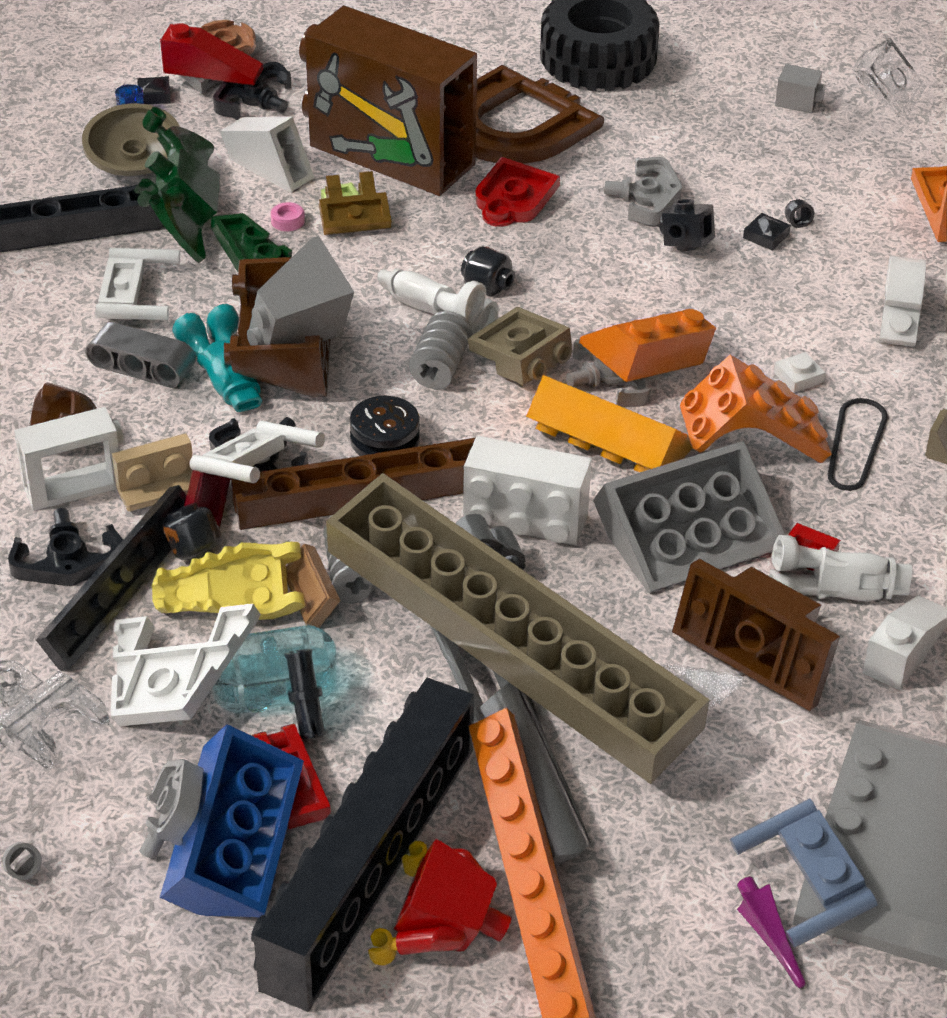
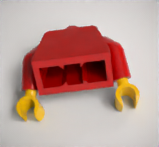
(443, 905)

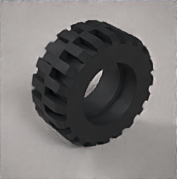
(599, 42)

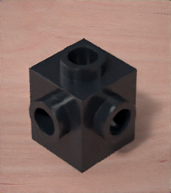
(687, 225)

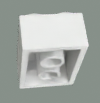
(527, 489)

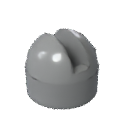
(28, 866)

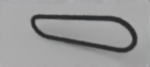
(873, 449)

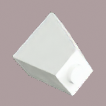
(269, 149)

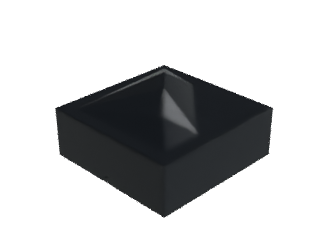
(155, 89)
(766, 231)

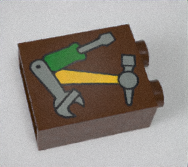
(390, 99)

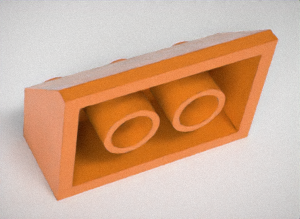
(652, 344)

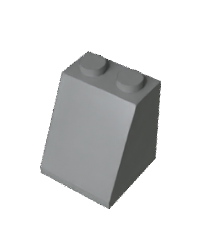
(302, 299)

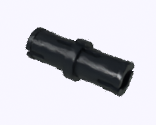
(305, 693)

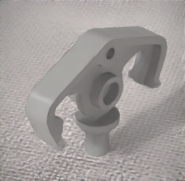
(648, 190)
(593, 374)
(177, 800)

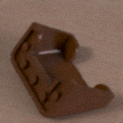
(288, 366)

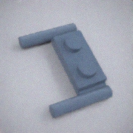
(821, 861)

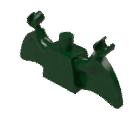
(184, 186)

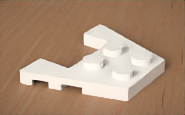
(172, 680)

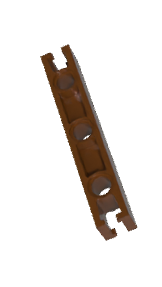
(329, 485)

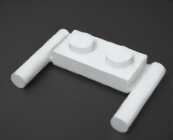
(123, 283)
(256, 446)

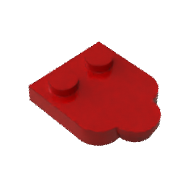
(514, 192)

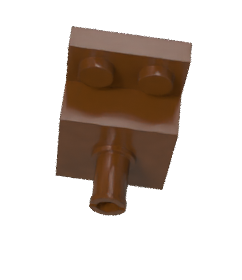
(758, 630)

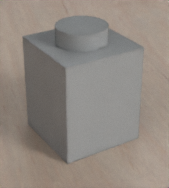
(799, 88)

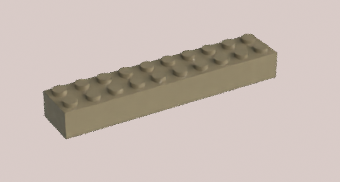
(518, 627)

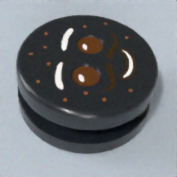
(384, 425)

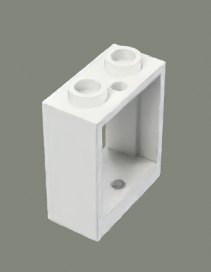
(61, 436)

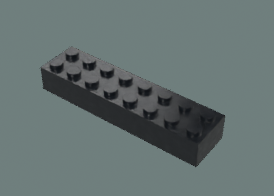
(362, 845)

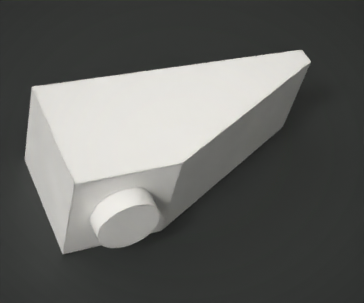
(904, 641)

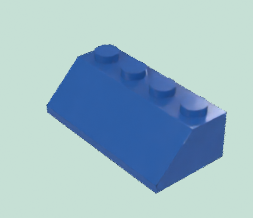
(238, 829)

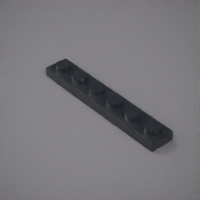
(111, 585)

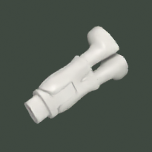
(428, 295)
(838, 573)

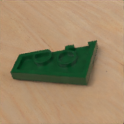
(245, 239)

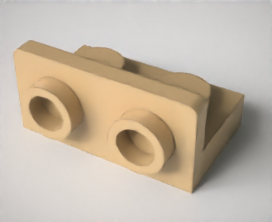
(152, 468)

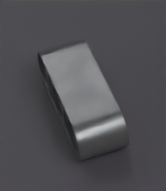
(140, 354)

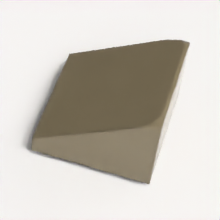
(937, 439)

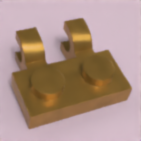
(354, 212)

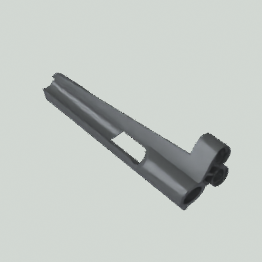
(557, 807)

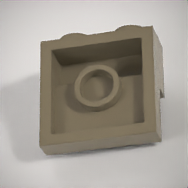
(523, 345)

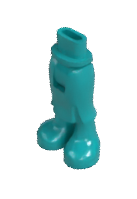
(221, 325)

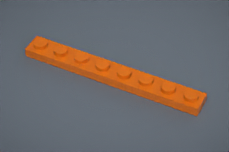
(530, 869)

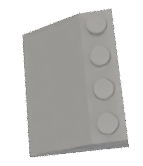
(689, 511)

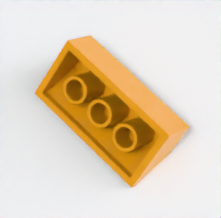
(605, 425)

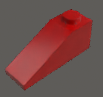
(202, 55)

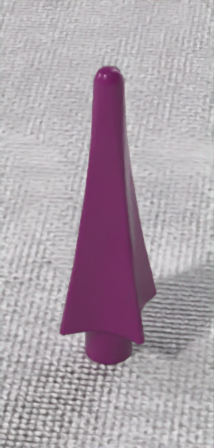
(762, 914)

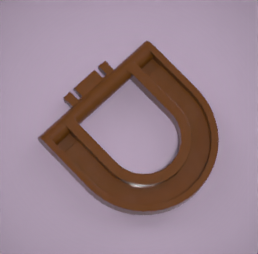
(541, 142)

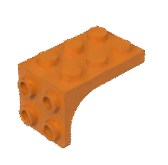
(932, 192)
(743, 397)

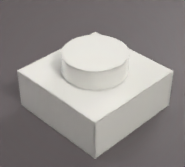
(799, 372)

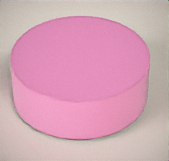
(287, 216)

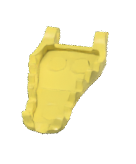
(232, 578)

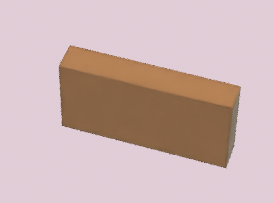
(312, 579)

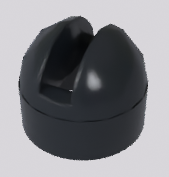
(803, 211)

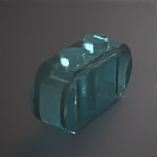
(259, 671)

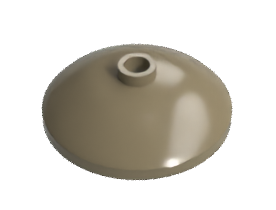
(119, 142)

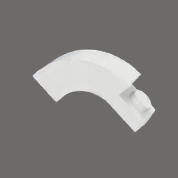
(902, 301)

